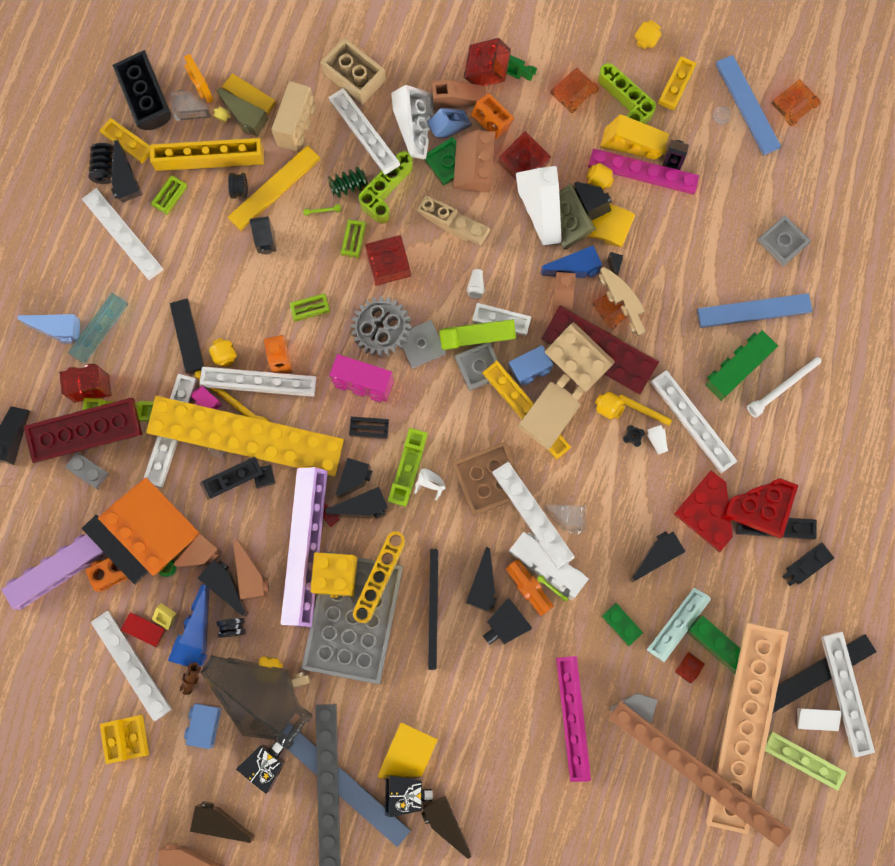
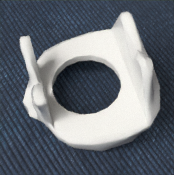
(424, 479)

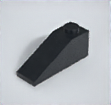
(122, 177)
(11, 433)
(231, 478)
(365, 505)
(661, 552)
(223, 584)
(483, 589)

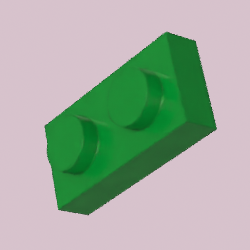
(622, 624)

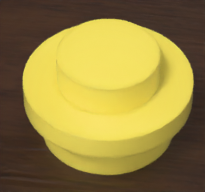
(221, 114)

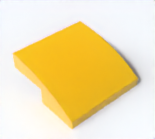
(613, 226)
(124, 739)

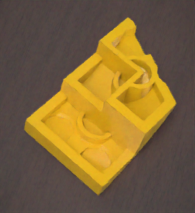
(408, 753)

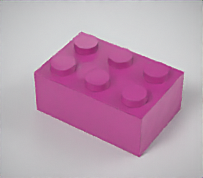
(361, 378)

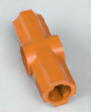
(529, 587)

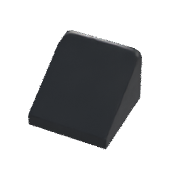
(615, 262)

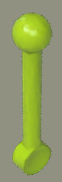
(337, 208)
(541, 579)

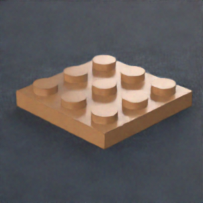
(478, 481)

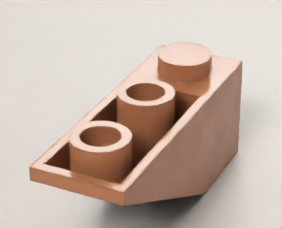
(456, 93)

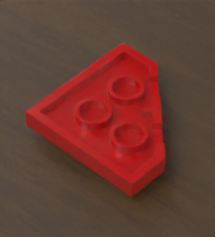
(764, 507)
(706, 511)

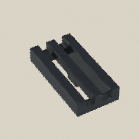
(369, 427)

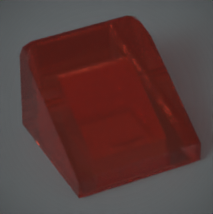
(689, 667)

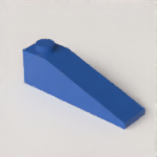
(193, 642)

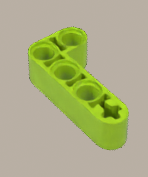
(611, 77)
(389, 184)
(477, 333)

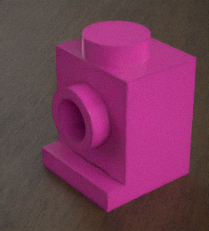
(205, 399)

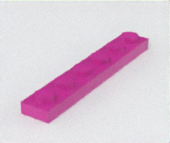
(646, 171)
(573, 719)

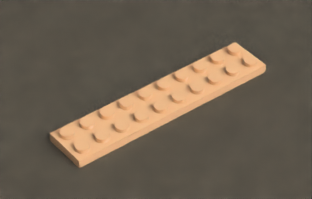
(748, 718)

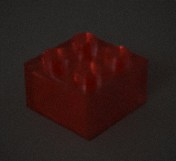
(487, 62)
(523, 155)
(388, 260)
(85, 383)

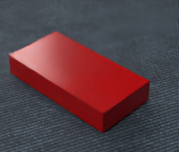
(143, 629)

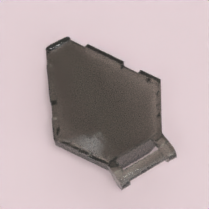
(256, 698)

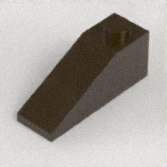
(217, 823)
(445, 824)

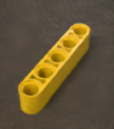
(379, 566)

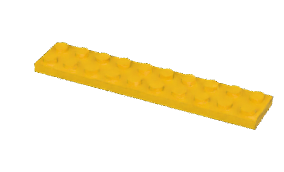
(244, 435)

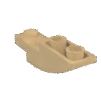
(452, 222)
(619, 293)

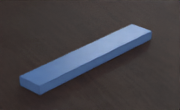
(748, 105)
(754, 310)

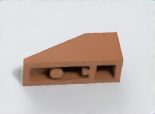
(564, 291)
(250, 579)
(182, 856)

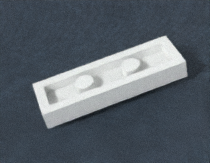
(486, 313)

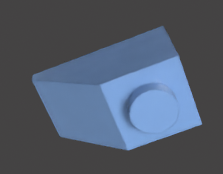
(448, 122)

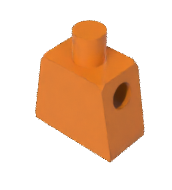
(278, 353)

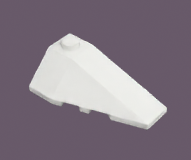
(413, 111)
(541, 198)

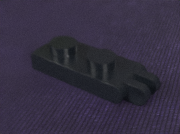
(808, 564)

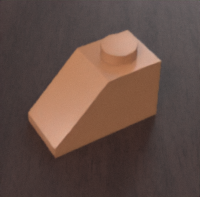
(198, 553)

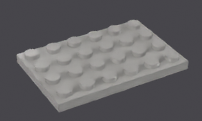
(341, 644)

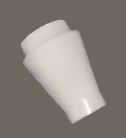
(476, 285)
(658, 438)

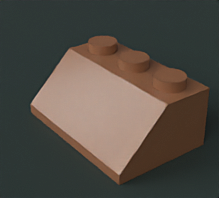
(474, 161)

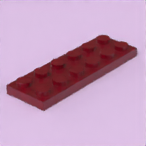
(631, 365)
(83, 430)

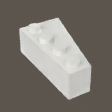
(532, 554)

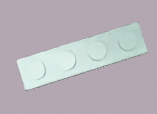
(678, 624)

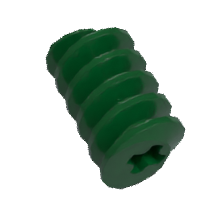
(347, 182)

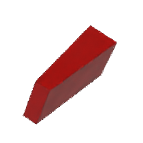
(328, 519)

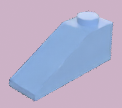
(60, 327)

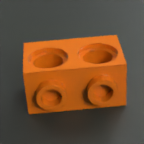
(492, 115)
(110, 578)

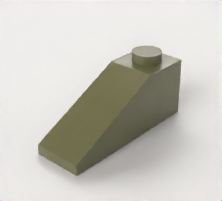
(247, 115)

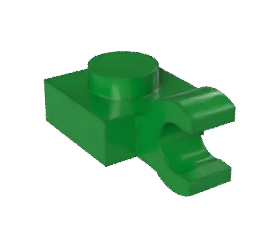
(517, 69)

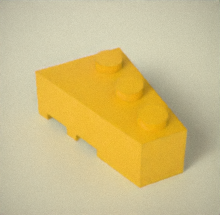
(634, 138)

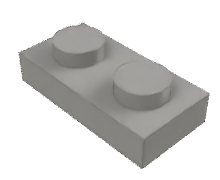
(87, 470)

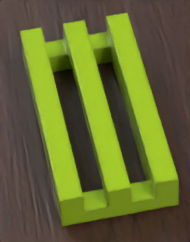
(166, 209)
(350, 253)
(311, 307)

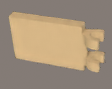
(551, 412)

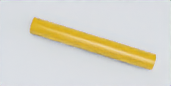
(645, 410)

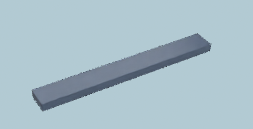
(352, 792)

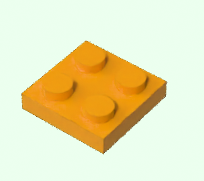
(197, 79)

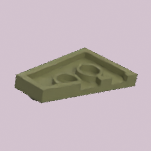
(574, 217)

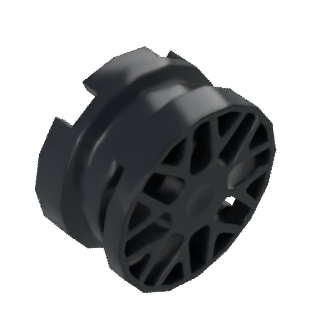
(237, 185)
(231, 625)

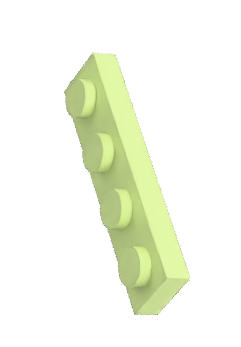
(804, 761)

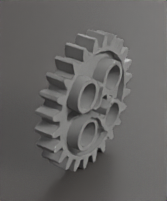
(396, 334)

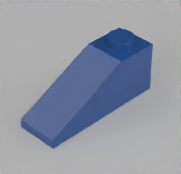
(582, 263)

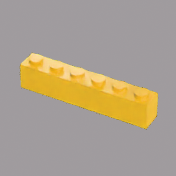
(207, 154)

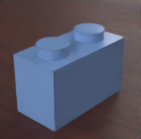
(530, 366)
(202, 725)

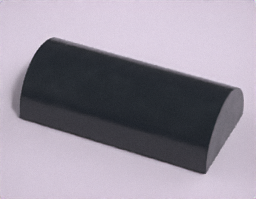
(142, 91)

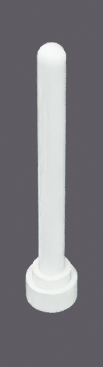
(756, 408)

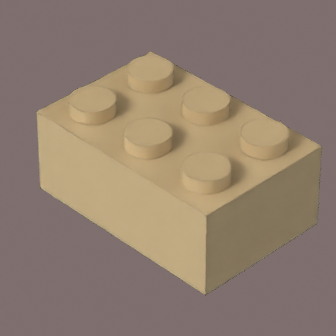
(353, 71)
(293, 116)
(579, 356)

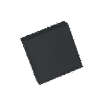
(266, 478)

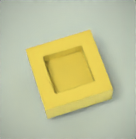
(164, 616)

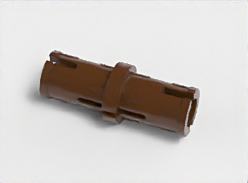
(190, 678)

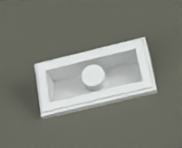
(818, 719)

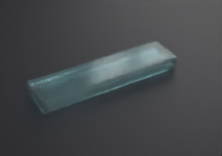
(98, 328)

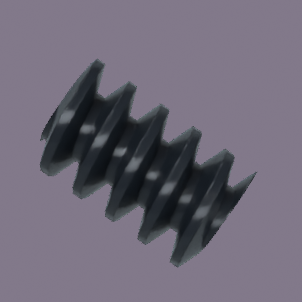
(100, 163)

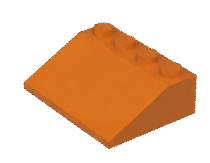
(149, 526)

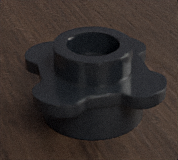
(636, 431)

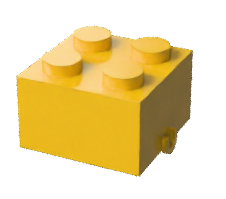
(334, 574)

